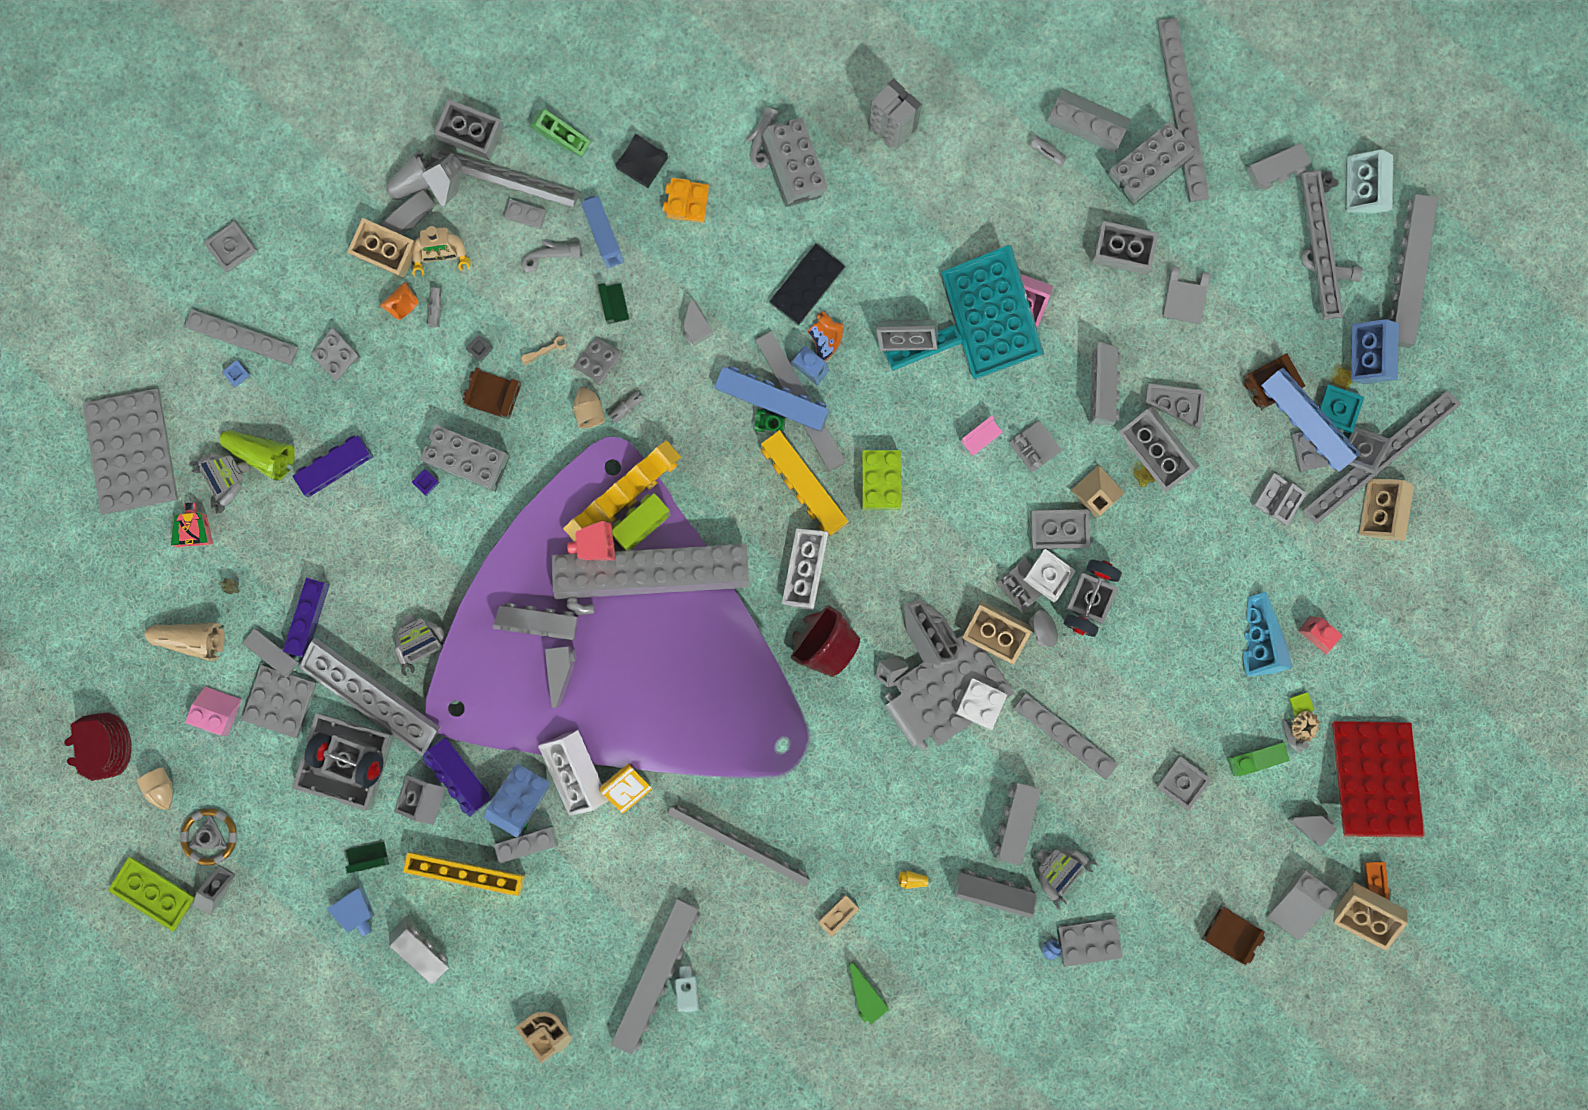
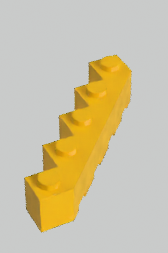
(626, 489)

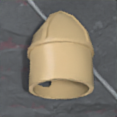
(588, 407)
(157, 788)

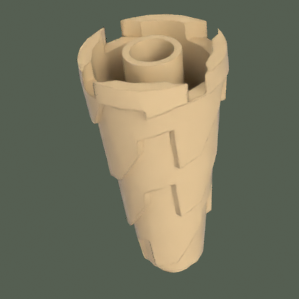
(196, 639)

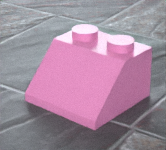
(1038, 296)
(213, 711)

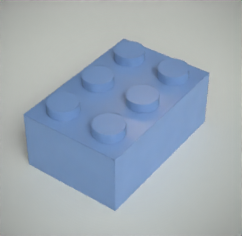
(1375, 351)
(516, 800)

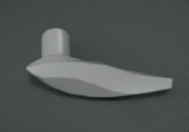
(1295, 744)

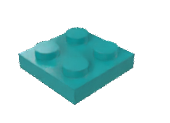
(1341, 407)

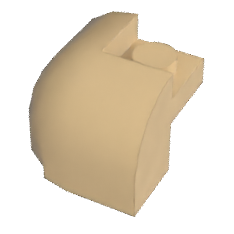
(544, 1035)

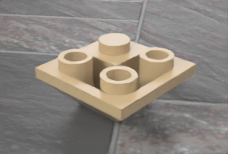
(1097, 491)

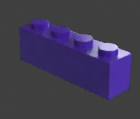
(332, 466)
(306, 617)
(457, 777)

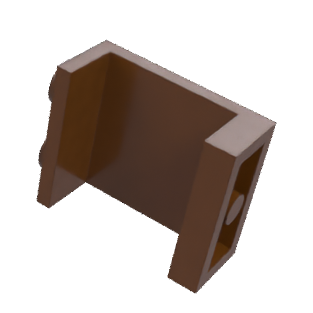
(491, 393)
(1233, 935)

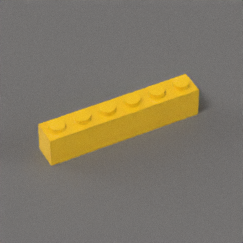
(804, 483)
(464, 873)

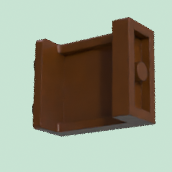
(1254, 380)

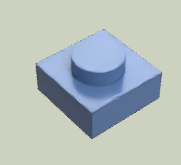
(236, 373)

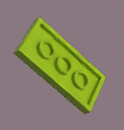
(152, 893)

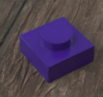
(425, 482)

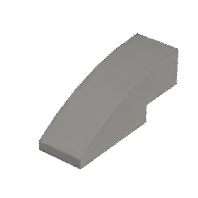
(409, 213)

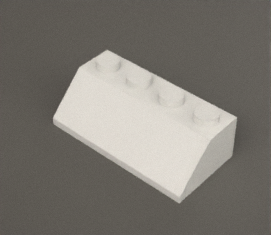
(804, 568)
(573, 773)

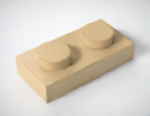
(838, 915)

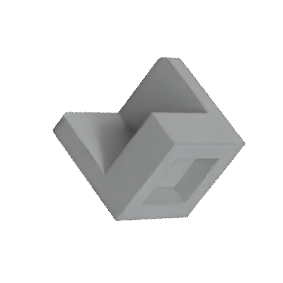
(890, 671)

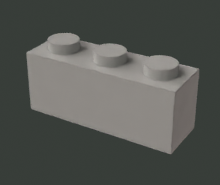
(1278, 167)
(526, 845)

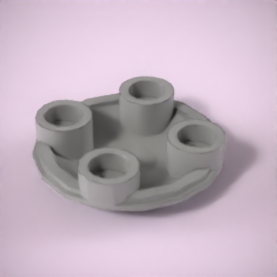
(1044, 629)

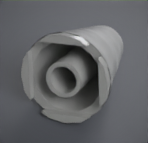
(409, 177)

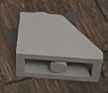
(695, 325)
(1315, 827)
(213, 890)

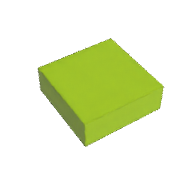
(1301, 703)

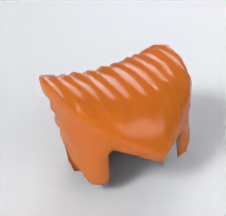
(400, 302)

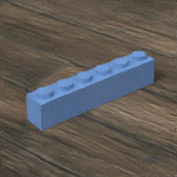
(772, 399)
(1310, 419)

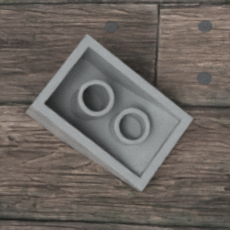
(1302, 904)

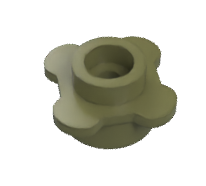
(229, 586)

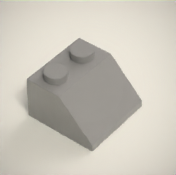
(444, 178)
(420, 800)

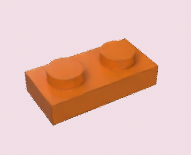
(1377, 878)

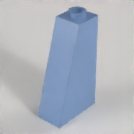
(602, 231)

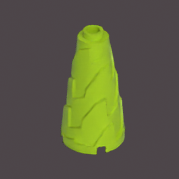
(261, 453)

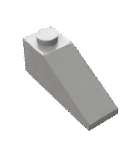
(560, 668)

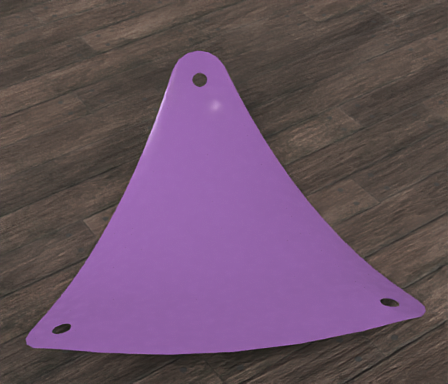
(655, 674)

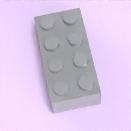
(1016, 824)

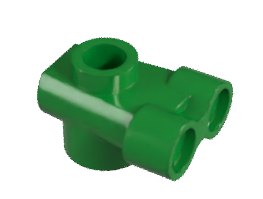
(764, 421)

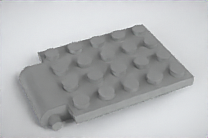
(934, 693)

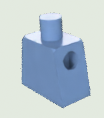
(810, 365)
(353, 912)

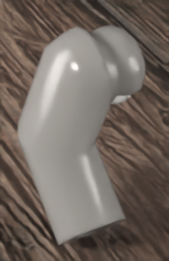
(579, 609)

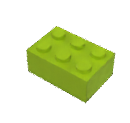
(881, 479)
(640, 522)

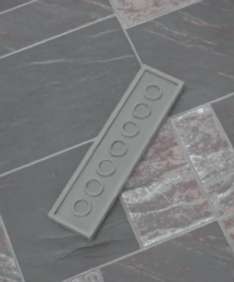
(369, 697)

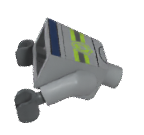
(222, 477)
(417, 641)
(1061, 871)

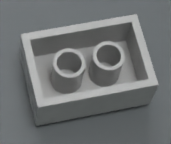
(469, 129)
(1125, 247)

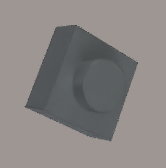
(479, 348)

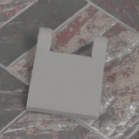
(1184, 299)

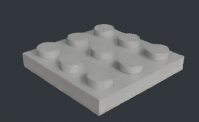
(279, 702)

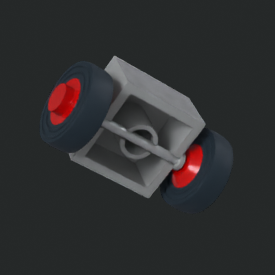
(1092, 598)
(344, 759)

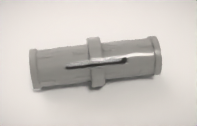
(1048, 151)
(434, 307)
(626, 407)

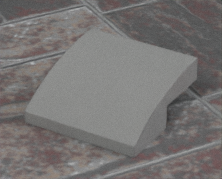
(1279, 499)

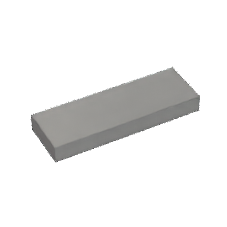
(270, 652)

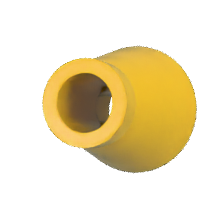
(910, 880)

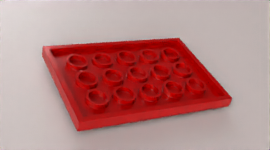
(1377, 779)

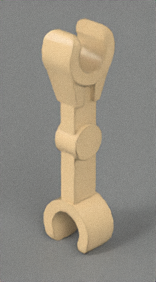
(530, 357)

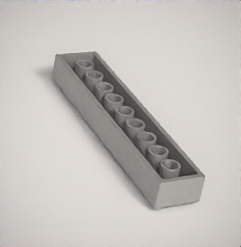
(652, 572)

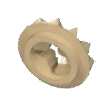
(1300, 723)

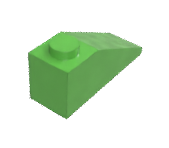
(559, 132)
(1258, 759)
(868, 1000)

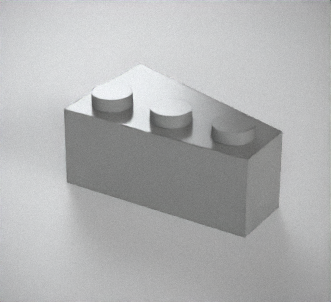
(418, 951)

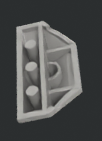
(931, 634)

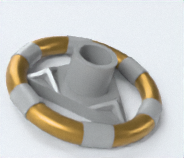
(208, 837)

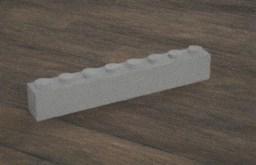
(1412, 267)
(655, 975)

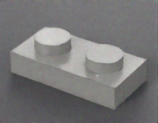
(525, 214)

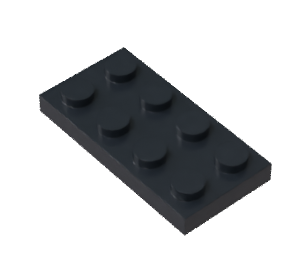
(807, 284)

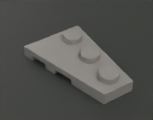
(1177, 402)

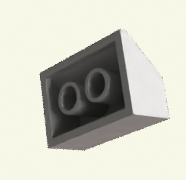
(907, 335)

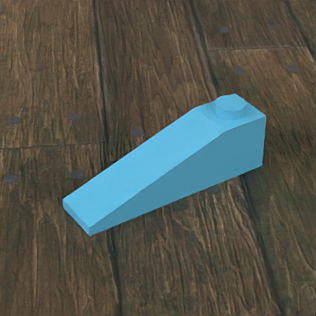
(1266, 644)

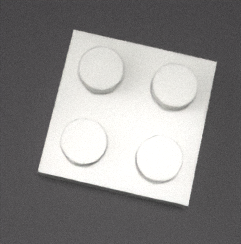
(1049, 575)
(981, 704)

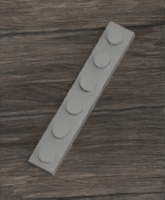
(241, 337)
(1065, 736)

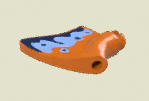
(826, 335)

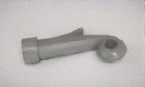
(768, 117)
(554, 251)
(1351, 273)

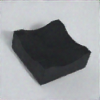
(642, 161)

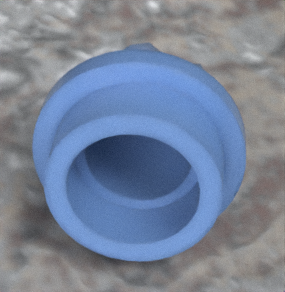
(1051, 949)

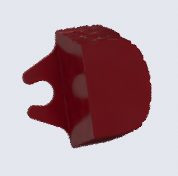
(826, 643)
(99, 746)

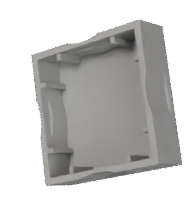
(316, 783)

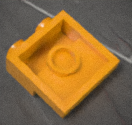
(686, 200)

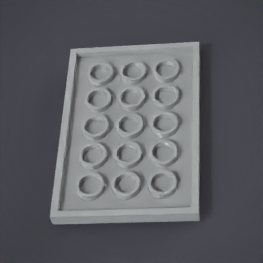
(130, 451)

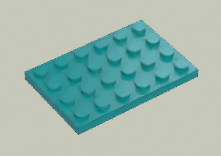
(992, 312)

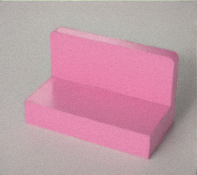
(981, 436)

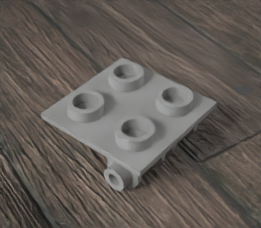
(335, 354)
(598, 360)
(1035, 446)
(1017, 589)

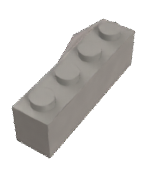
(536, 622)

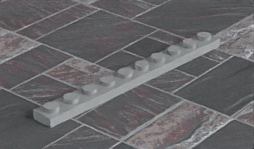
(1183, 107)
(1400, 443)

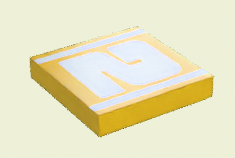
(625, 788)

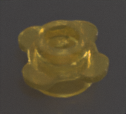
(1342, 372)
(1144, 481)

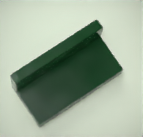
(613, 303)
(366, 857)

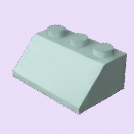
(1370, 182)

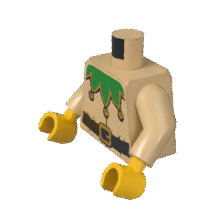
(438, 245)

